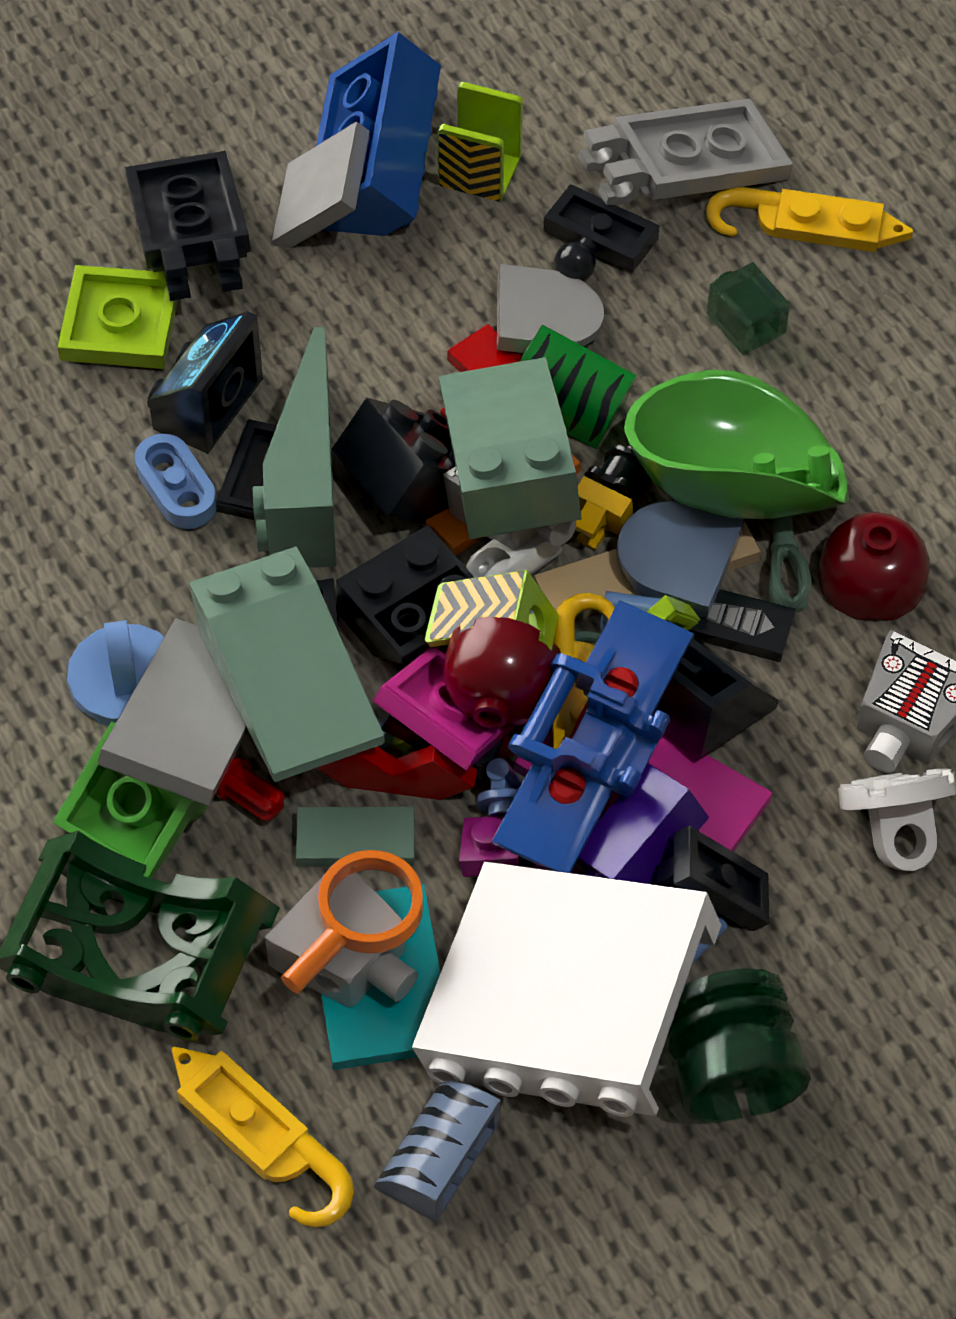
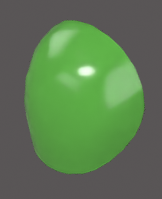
(734, 447)

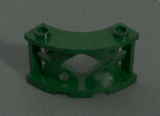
(224, 927)

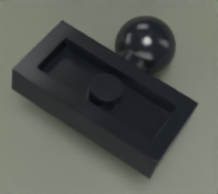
(596, 231)

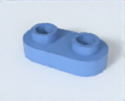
(177, 483)

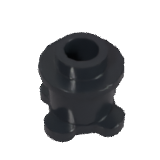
(620, 472)

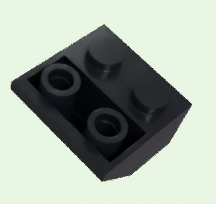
(399, 458)
(394, 594)
(711, 700)

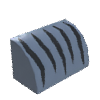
(440, 1148)

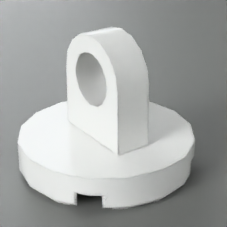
(897, 802)

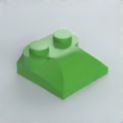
(126, 813)

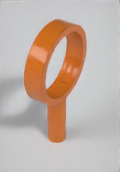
(337, 935)

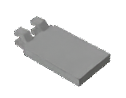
(684, 152)

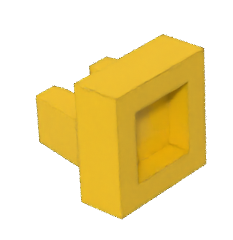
(600, 512)

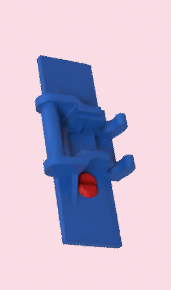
(608, 744)

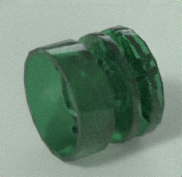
(732, 1037)

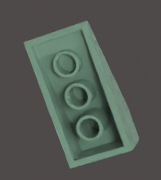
(510, 448)
(297, 470)
(284, 663)

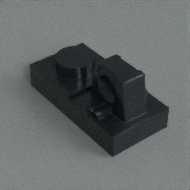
(732, 883)

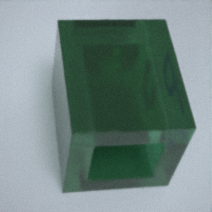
(747, 308)

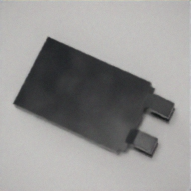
(189, 218)

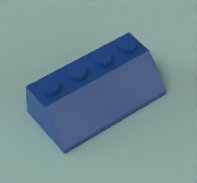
(394, 98)

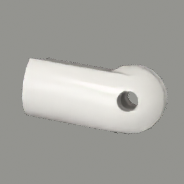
(499, 559)

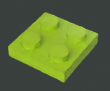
(117, 318)

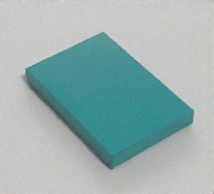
(378, 1026)

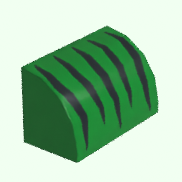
(586, 385)

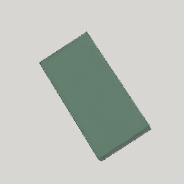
(334, 832)

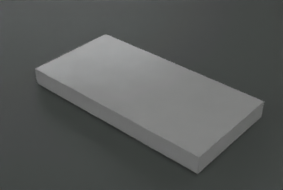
(178, 721)

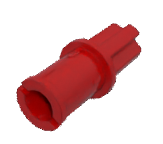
(251, 790)

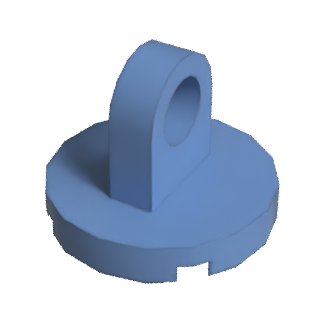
(110, 667)

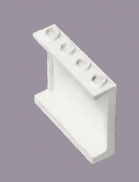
(563, 986)

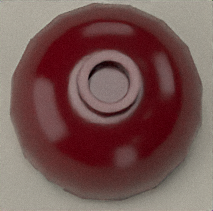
(874, 567)
(497, 671)

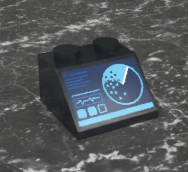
(209, 382)

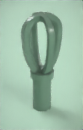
(786, 547)

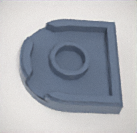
(678, 552)

